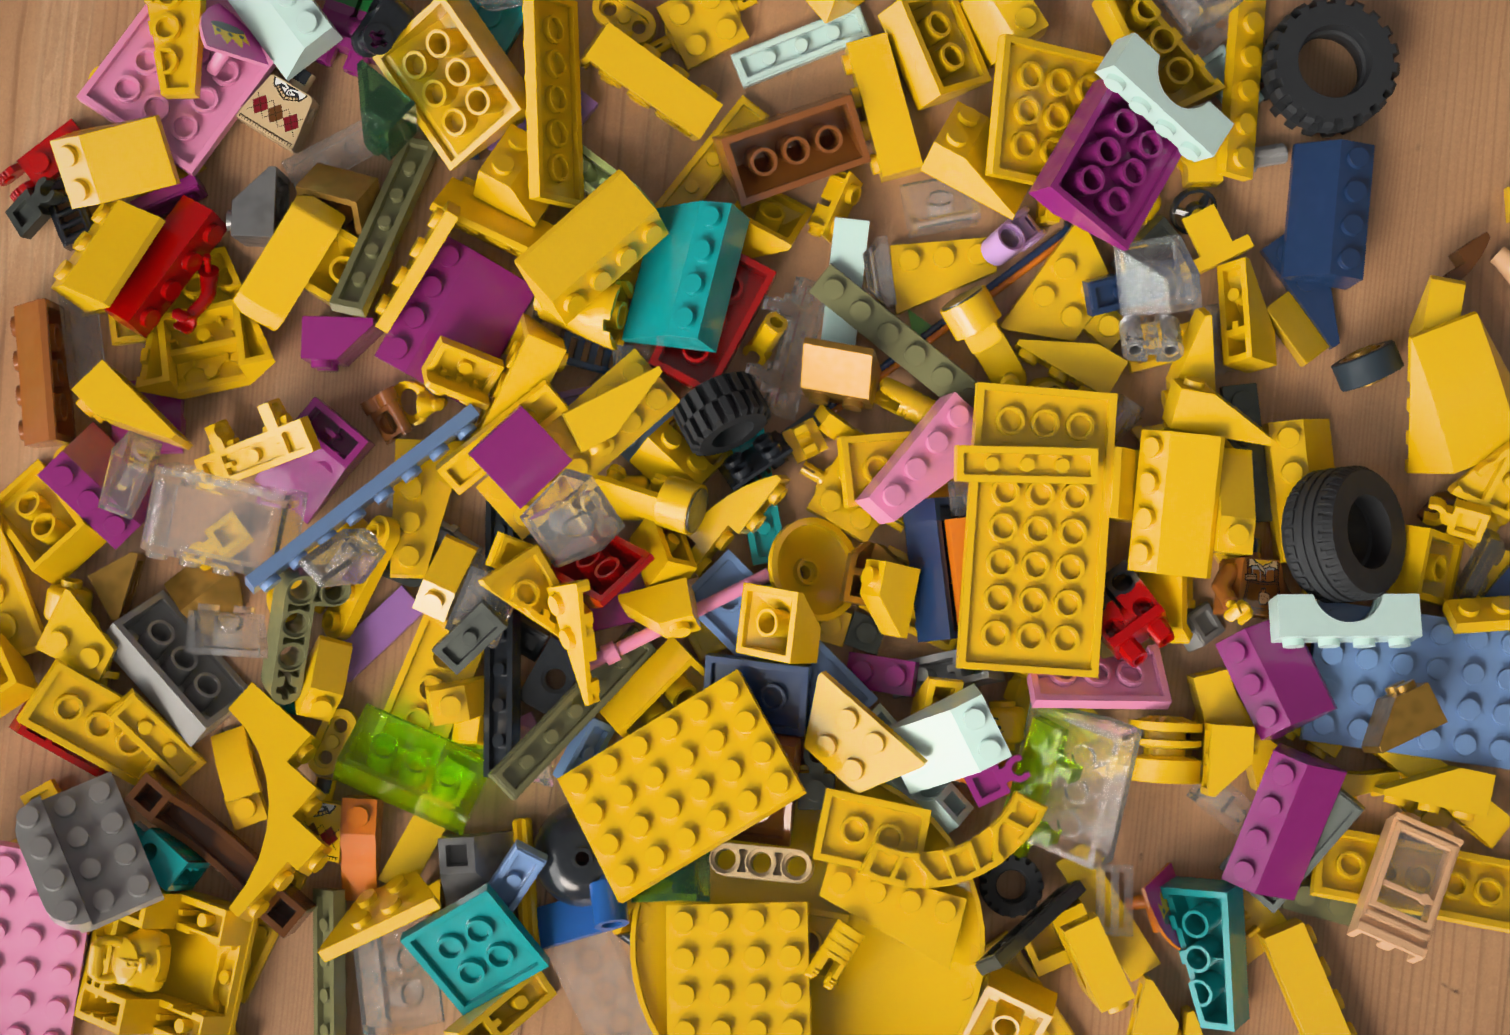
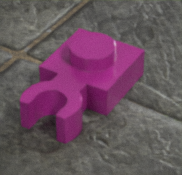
(992, 782)

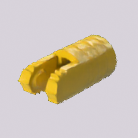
(903, 400)
(838, 945)

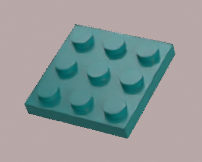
(475, 949)

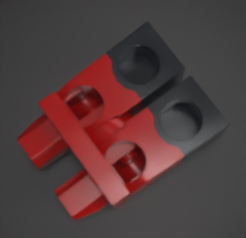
(1135, 619)

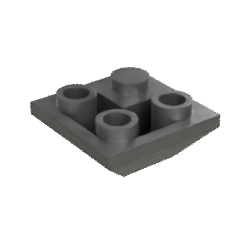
(470, 860)

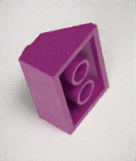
(78, 479)
(1274, 682)

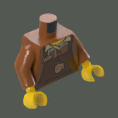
(1247, 585)

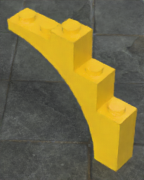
(1218, 702)
(291, 796)

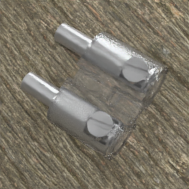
(1155, 338)

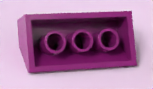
(1284, 823)

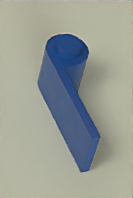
(566, 923)

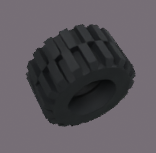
(722, 413)

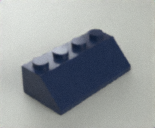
(1328, 213)
(929, 552)

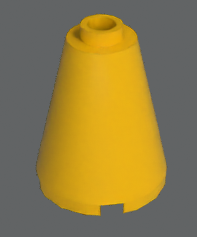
(602, 319)

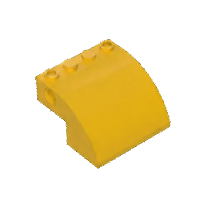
(203, 977)

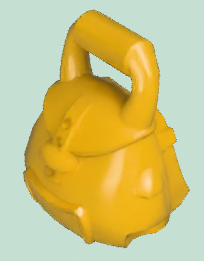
(137, 960)

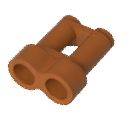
(377, 407)

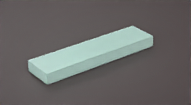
(798, 47)
(846, 254)

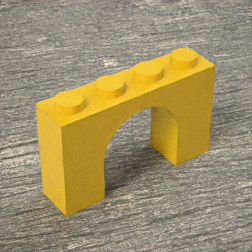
(1093, 958)

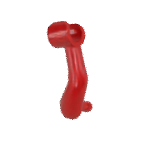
(208, 277)

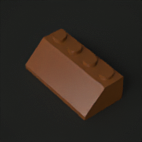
(792, 148)
(42, 375)

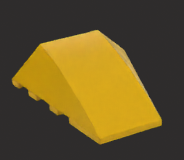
(220, 353)
(1455, 397)

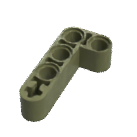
(284, 673)

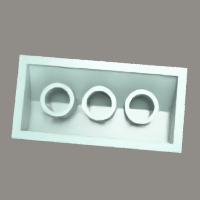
(289, 31)

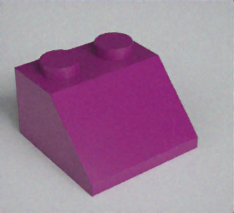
(336, 340)

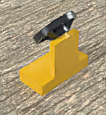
(1207, 231)

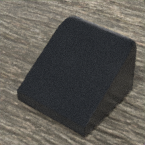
(532, 638)

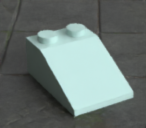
(954, 737)

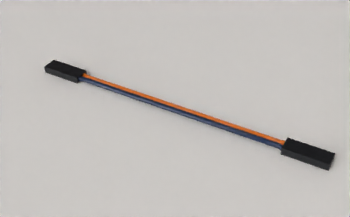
(941, 327)

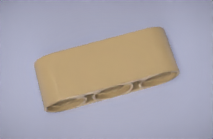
(744, 863)

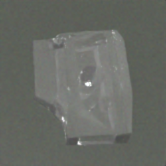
(878, 273)

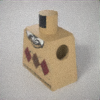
(282, 110)

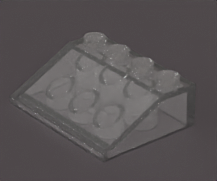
(1094, 805)

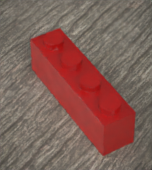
(167, 265)

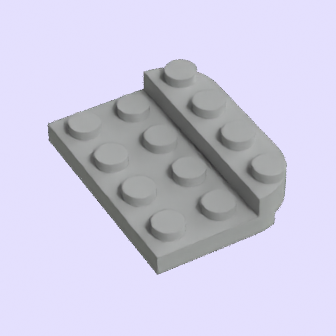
(86, 856)

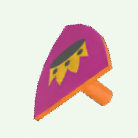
(1156, 906)

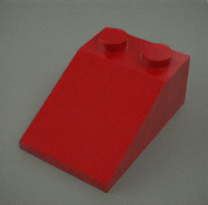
(606, 570)

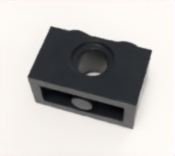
(536, 688)

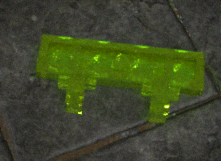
(1045, 761)

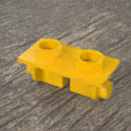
(843, 192)

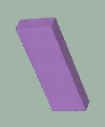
(381, 630)

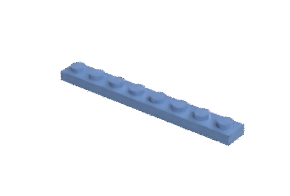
(352, 509)

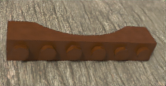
(187, 820)

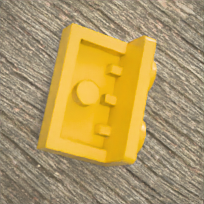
(461, 372)

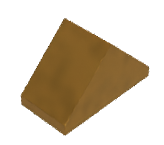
(118, 583)

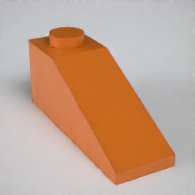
(360, 844)

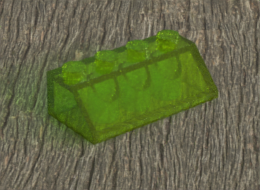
(412, 769)

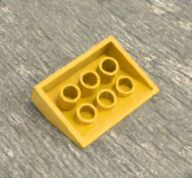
(457, 78)

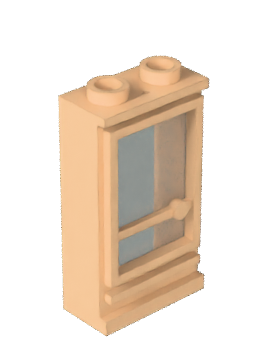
(1405, 885)

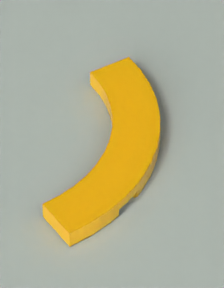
(961, 861)

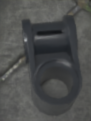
(385, 22)

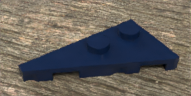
(1312, 298)

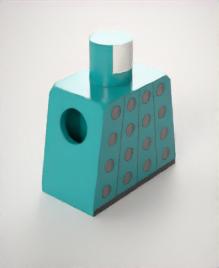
(172, 861)

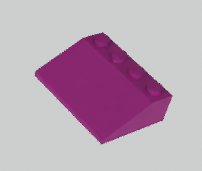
(1106, 168)
(461, 300)

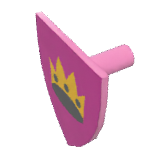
(228, 38)

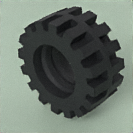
(1023, 903)

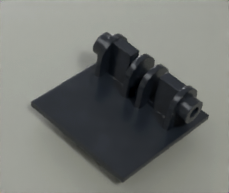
(767, 451)

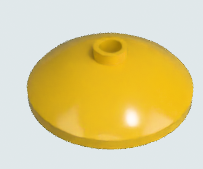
(821, 554)

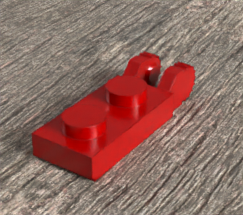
(36, 163)

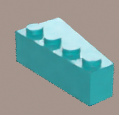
(1213, 947)

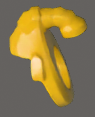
(425, 403)

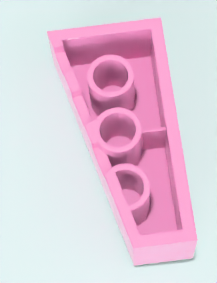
(920, 462)

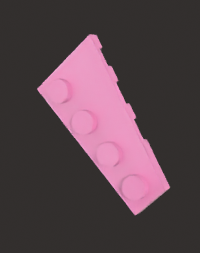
(1115, 688)

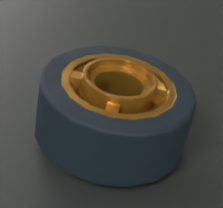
(1367, 365)

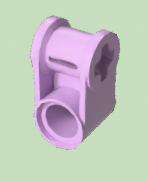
(1011, 238)

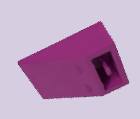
(324, 469)

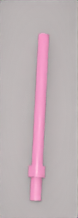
(612, 652)

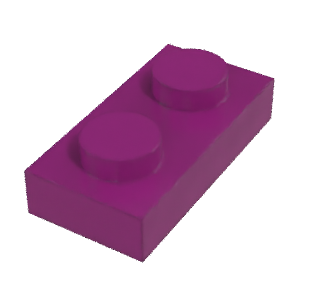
(885, 673)

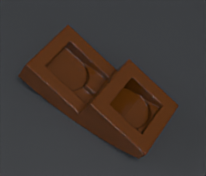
(1467, 256)

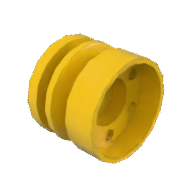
(1165, 750)

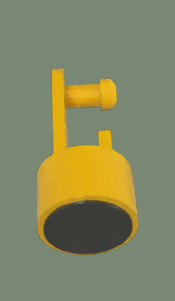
(974, 319)
(670, 503)

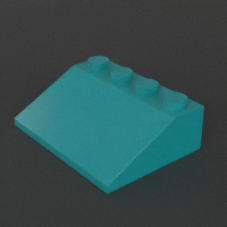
(688, 277)

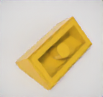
(1296, 329)

